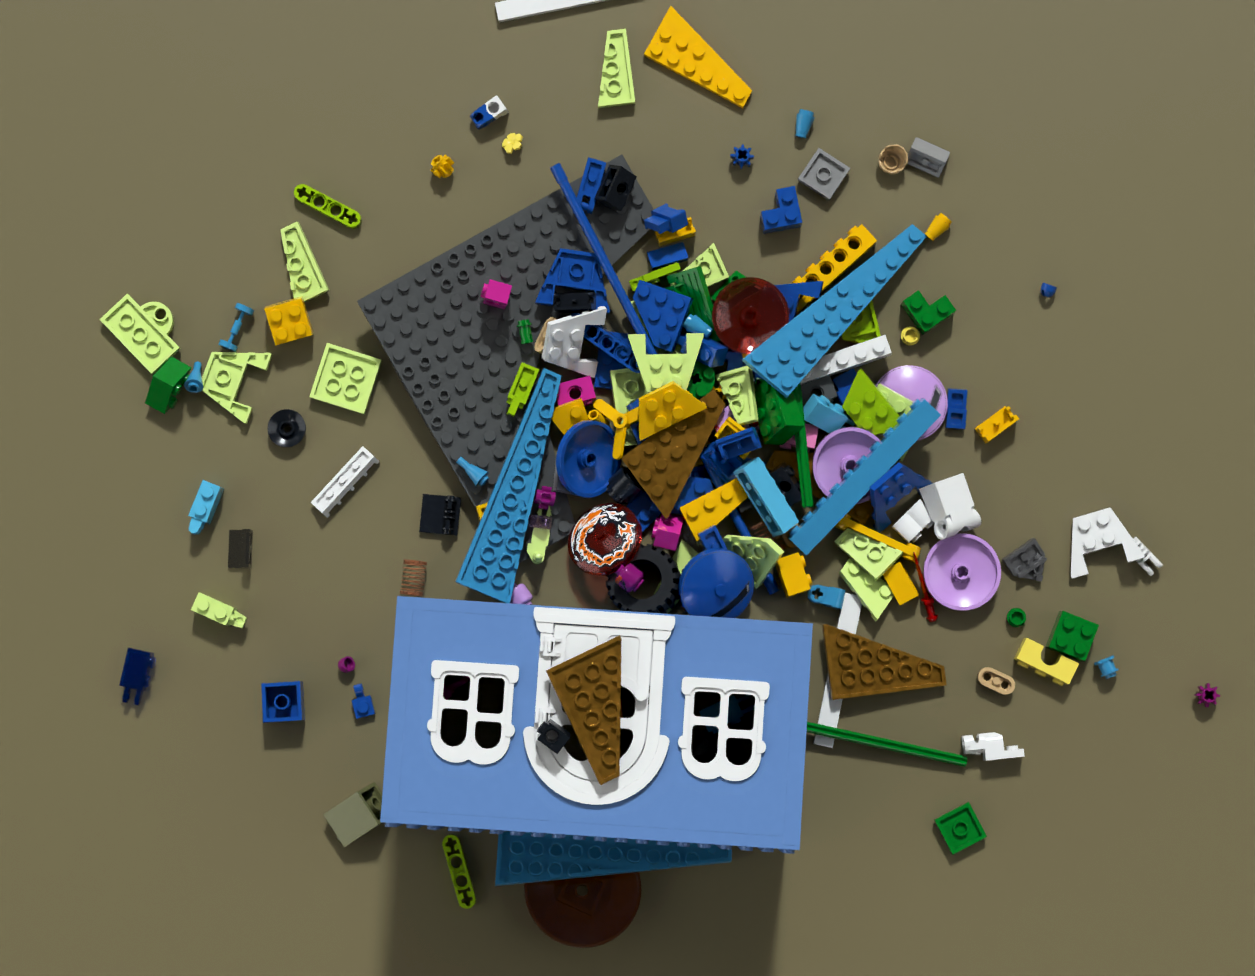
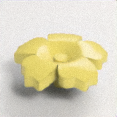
(512, 142)

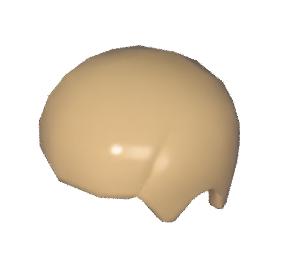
(893, 159)

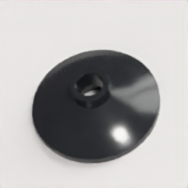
(278, 423)

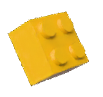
(288, 320)
(793, 575)

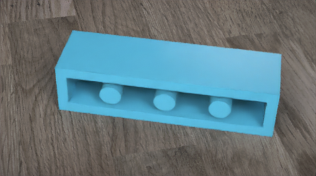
(766, 496)

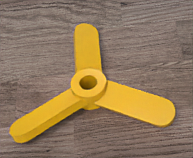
(616, 417)

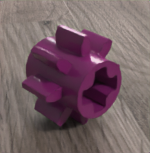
(544, 497)
(1212, 695)

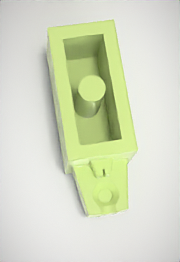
(218, 611)

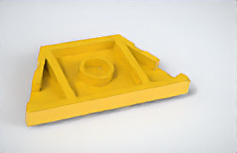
(665, 408)

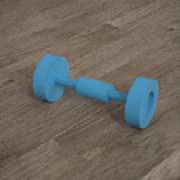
(236, 327)

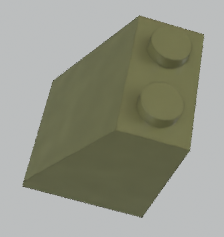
(356, 814)

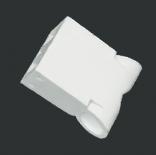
(950, 506)

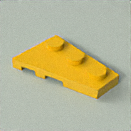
(569, 414)

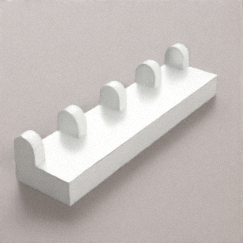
(344, 481)

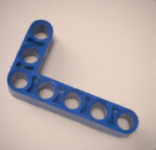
(616, 348)

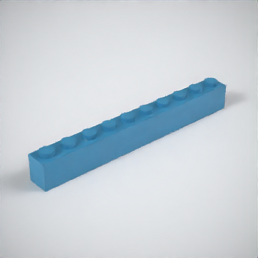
(867, 472)

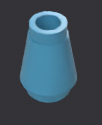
(804, 122)
(696, 325)

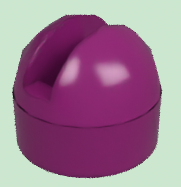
(346, 664)

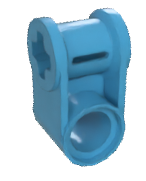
(829, 597)

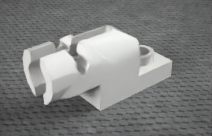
(990, 745)

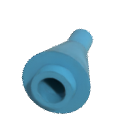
(194, 381)
(476, 474)

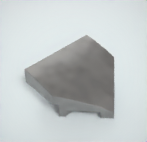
(1026, 561)

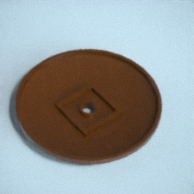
(584, 919)

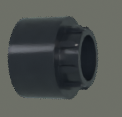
(624, 486)

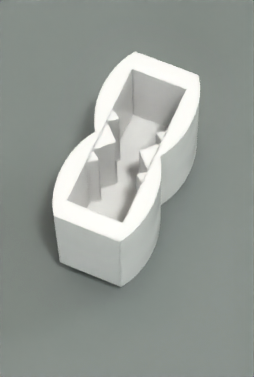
(913, 522)

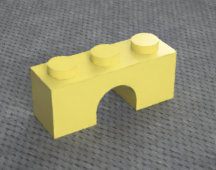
(1030, 656)

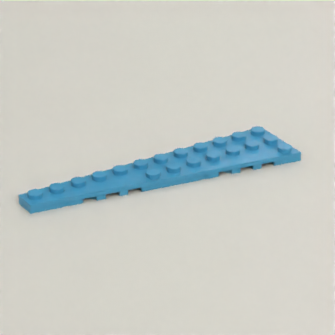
(804, 340)
(499, 538)
(548, 858)

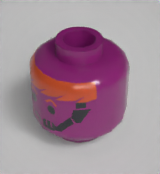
(629, 577)

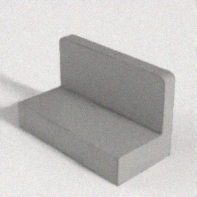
(927, 157)

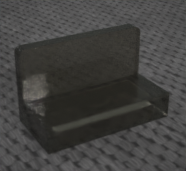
(240, 549)

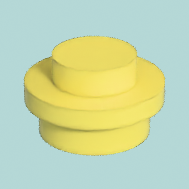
(910, 335)

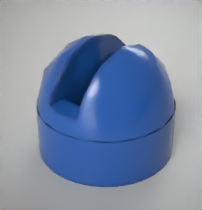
(1047, 290)

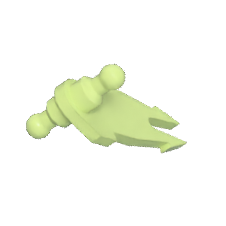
(539, 541)

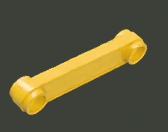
(907, 549)

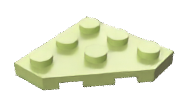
(758, 552)

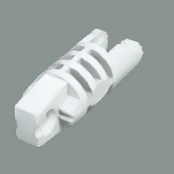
(1148, 554)

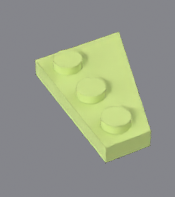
(711, 265)
(740, 393)
(868, 553)
(872, 593)

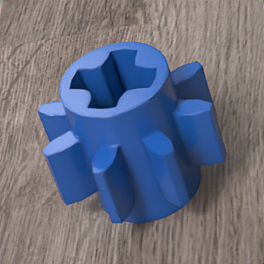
(741, 162)

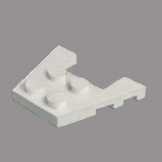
(565, 340)
(1097, 532)

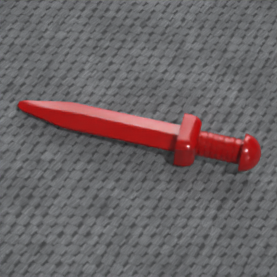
(928, 601)

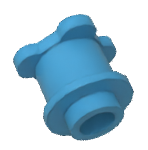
(1107, 667)

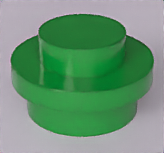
(1016, 617)

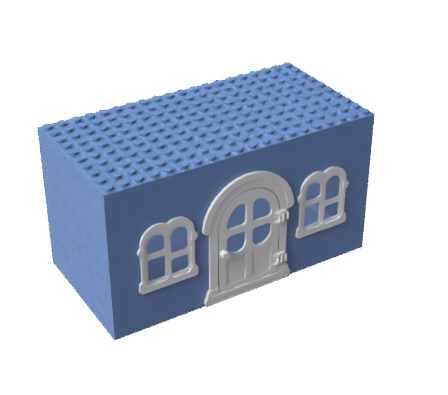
(660, 784)

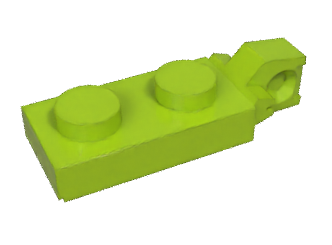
(653, 277)
(521, 387)

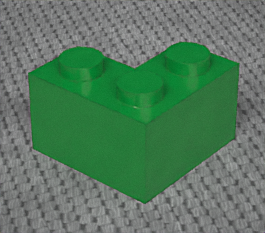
(924, 315)
(167, 384)

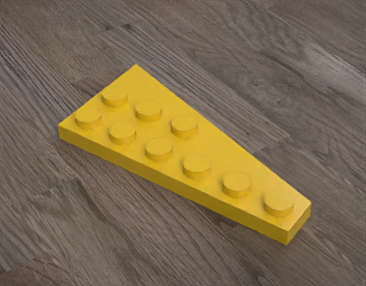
(687, 54)

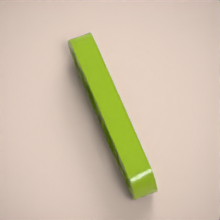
(326, 208)
(462, 870)

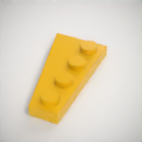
(712, 507)

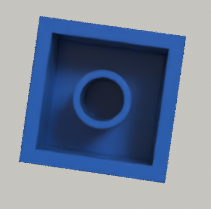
(283, 701)

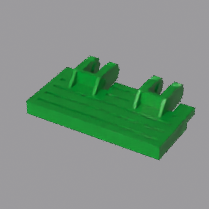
(693, 284)

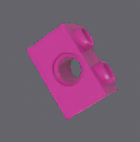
(496, 293)
(583, 385)
(667, 531)

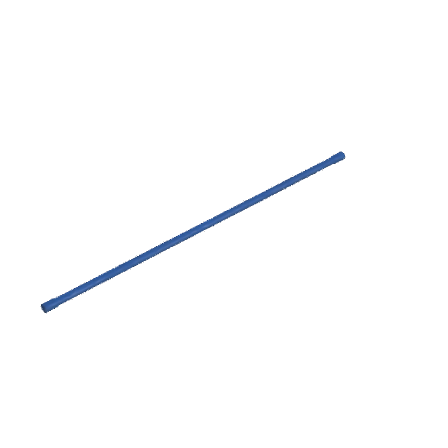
(562, 180)

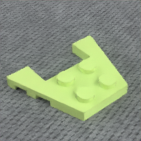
(664, 368)
(224, 377)

